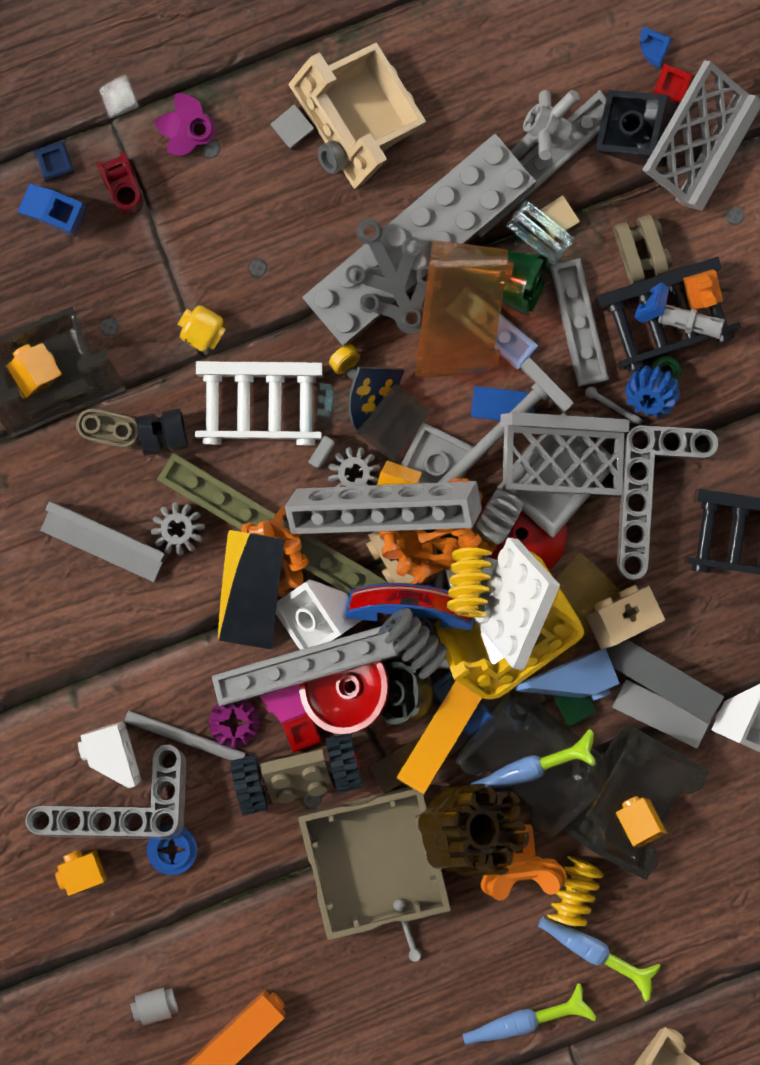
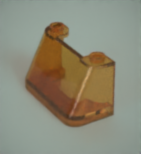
(462, 310)

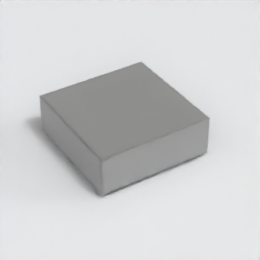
(292, 127)
(322, 452)

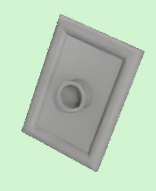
(555, 509)

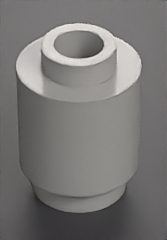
(154, 1006)

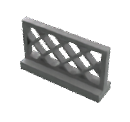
(716, 148)
(563, 426)

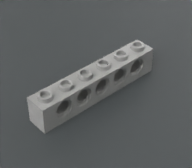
(384, 507)

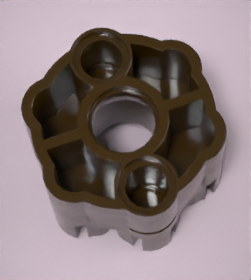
(471, 830)

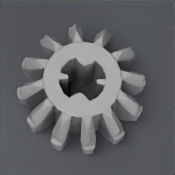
(348, 464)
(499, 516)
(176, 539)

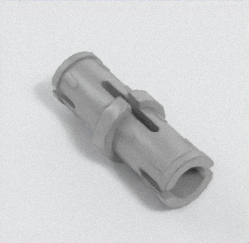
(692, 321)

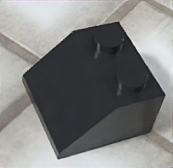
(634, 125)

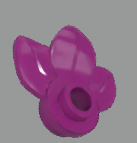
(181, 125)

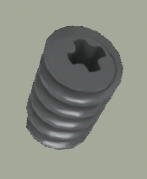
(415, 640)

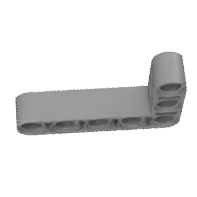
(644, 487)
(122, 815)

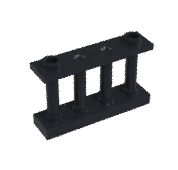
(615, 303)
(741, 508)

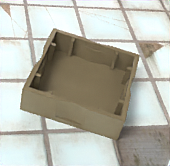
(367, 858)

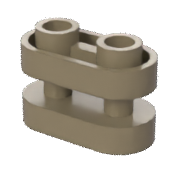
(649, 232)
(108, 428)

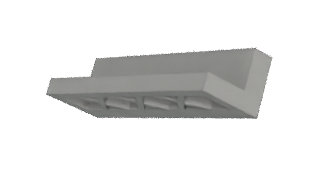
(103, 541)

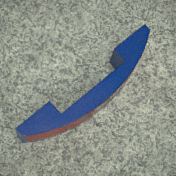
(388, 598)

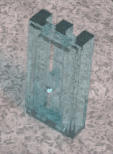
(519, 215)
(326, 402)

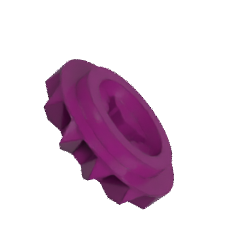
(244, 733)

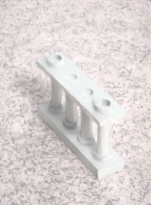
(275, 375)

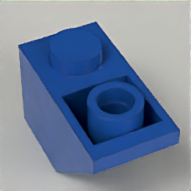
(53, 209)

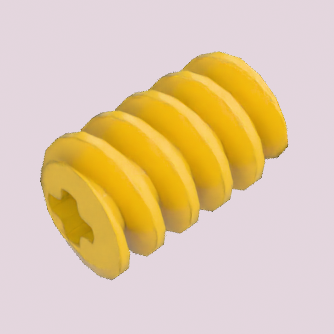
(468, 582)
(576, 893)

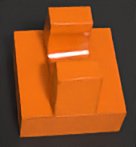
(703, 289)

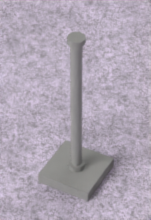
(542, 389)

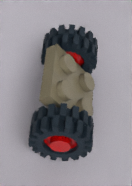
(296, 775)

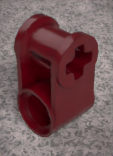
(119, 179)

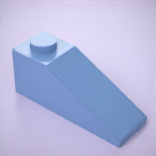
(578, 678)

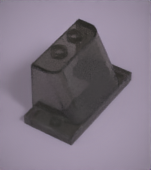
(83, 381)

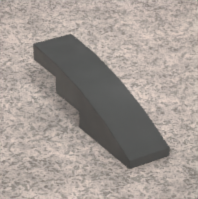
(665, 680)

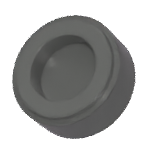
(332, 157)

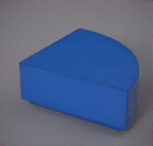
(653, 46)
(654, 305)

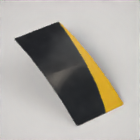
(250, 589)

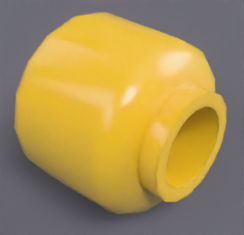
(201, 328)

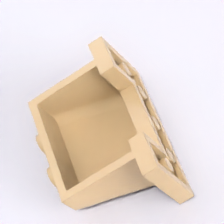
(357, 106)

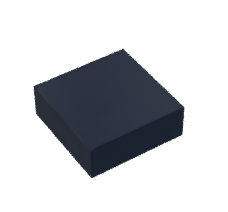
(54, 161)

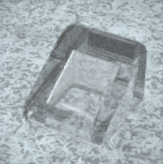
(118, 96)

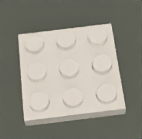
(517, 603)

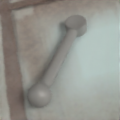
(591, 393)
(415, 953)

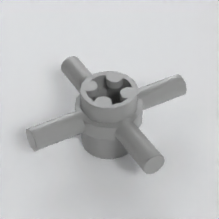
(546, 125)

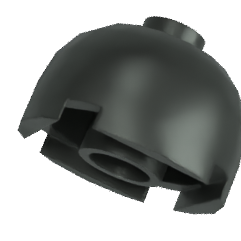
(408, 694)

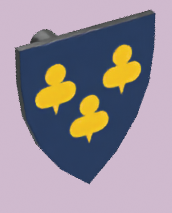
(368, 389)

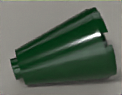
(526, 282)

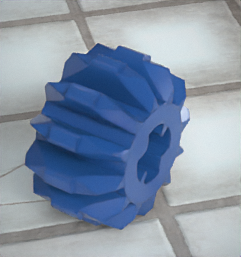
(652, 391)

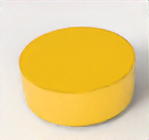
(344, 359)

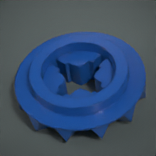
(183, 859)

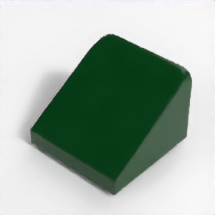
(574, 708)

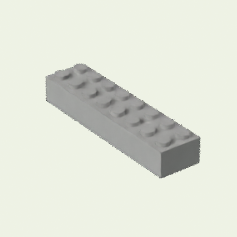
(448, 212)

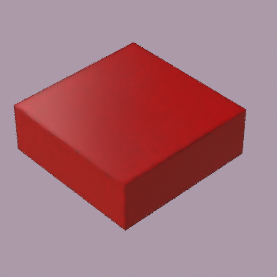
(673, 83)
(301, 732)

